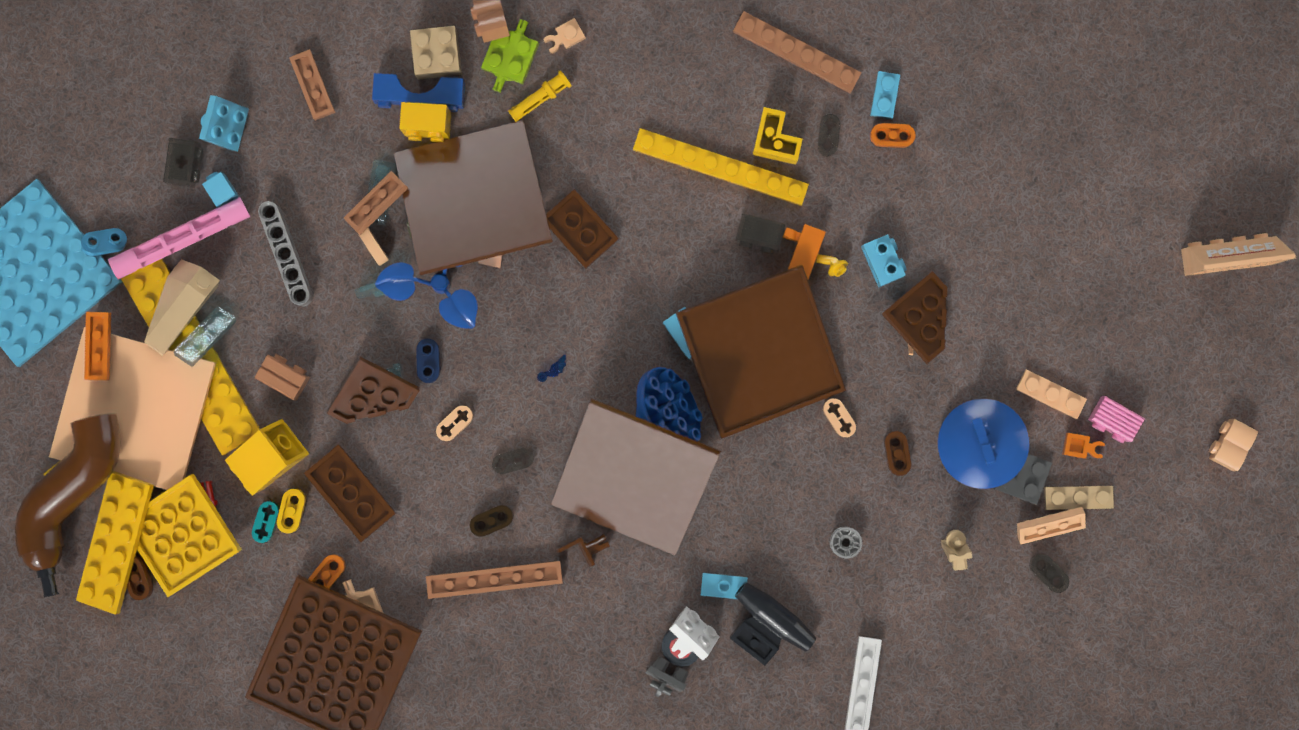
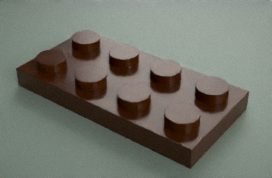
(350, 493)

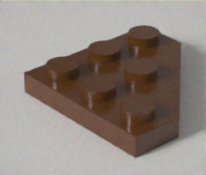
(922, 317)
(368, 391)

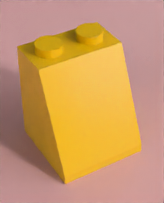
(266, 456)

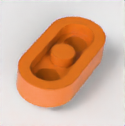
(892, 134)
(326, 573)

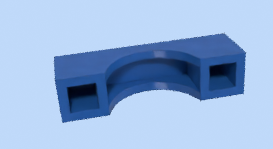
(389, 91)

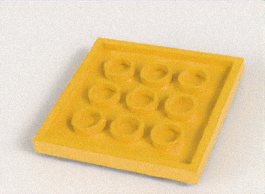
(184, 536)

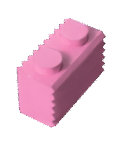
(1116, 419)

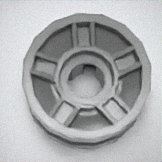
(855, 542)

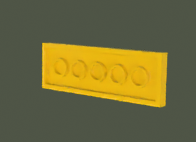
(114, 542)

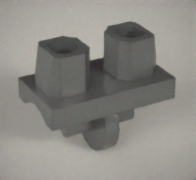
(675, 681)

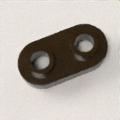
(491, 520)

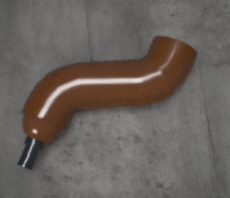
(62, 492)

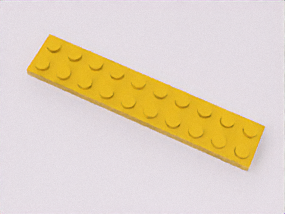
(225, 410)

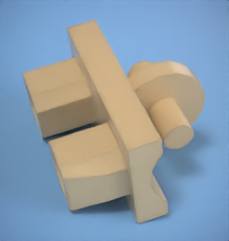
(956, 549)

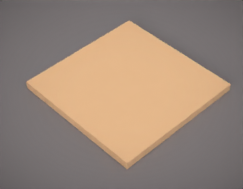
(155, 404)

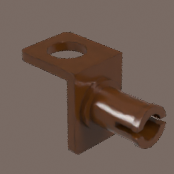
(588, 549)

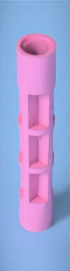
(178, 238)

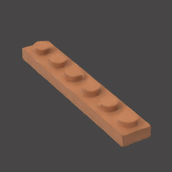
(797, 52)
(494, 579)

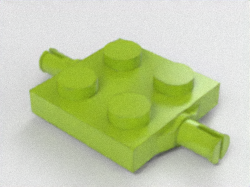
(510, 57)

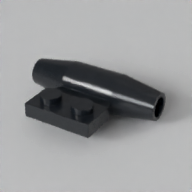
(769, 624)

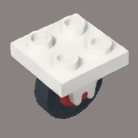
(688, 639)

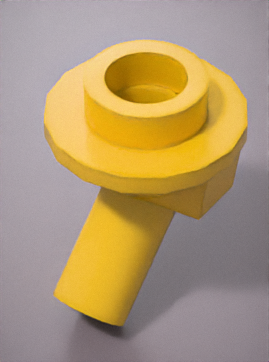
(836, 268)

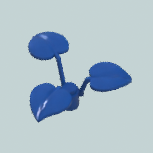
(457, 309)

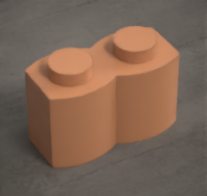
(490, 19)

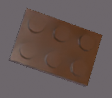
(580, 229)

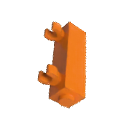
(806, 248)

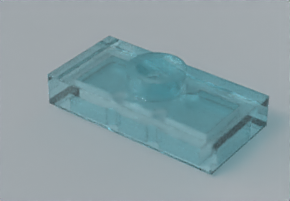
(367, 291)

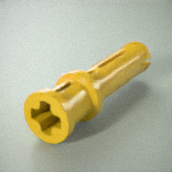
(548, 90)

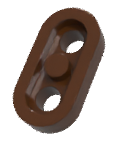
(897, 453)
(137, 578)

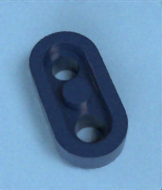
(429, 360)

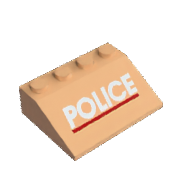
(1235, 254)

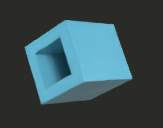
(220, 189)

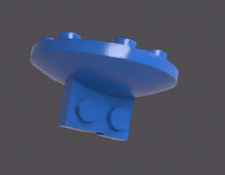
(668, 403)
(983, 443)

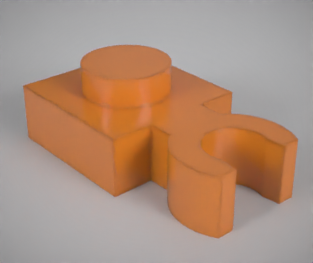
(1079, 446)

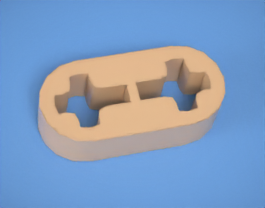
(374, 247)
(835, 421)
(458, 426)

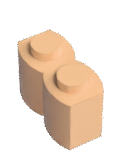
(1233, 444)

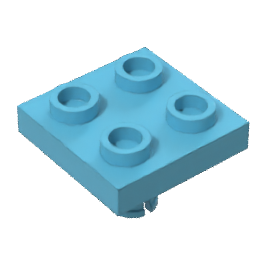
(223, 123)

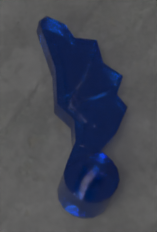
(555, 369)

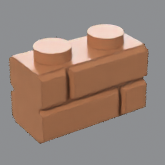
(282, 377)

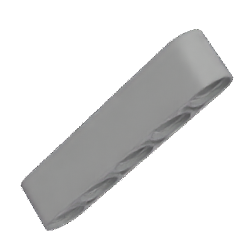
(278, 246)

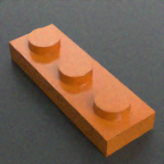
(97, 346)

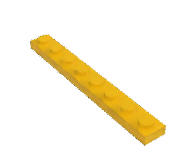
(720, 166)

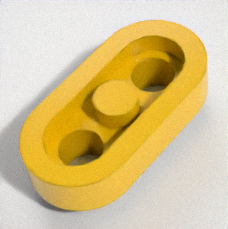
(291, 510)

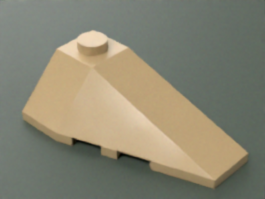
(181, 299)

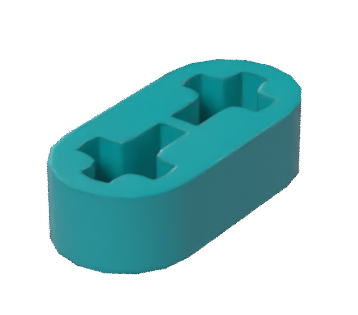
(260, 520)

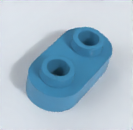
(104, 242)

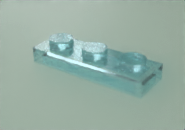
(204, 336)

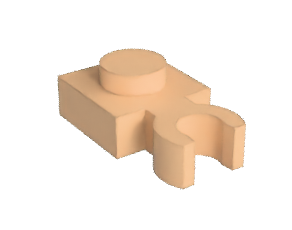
(567, 34)

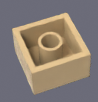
(435, 52)

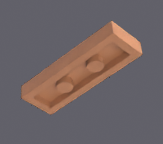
(312, 85)
(375, 202)

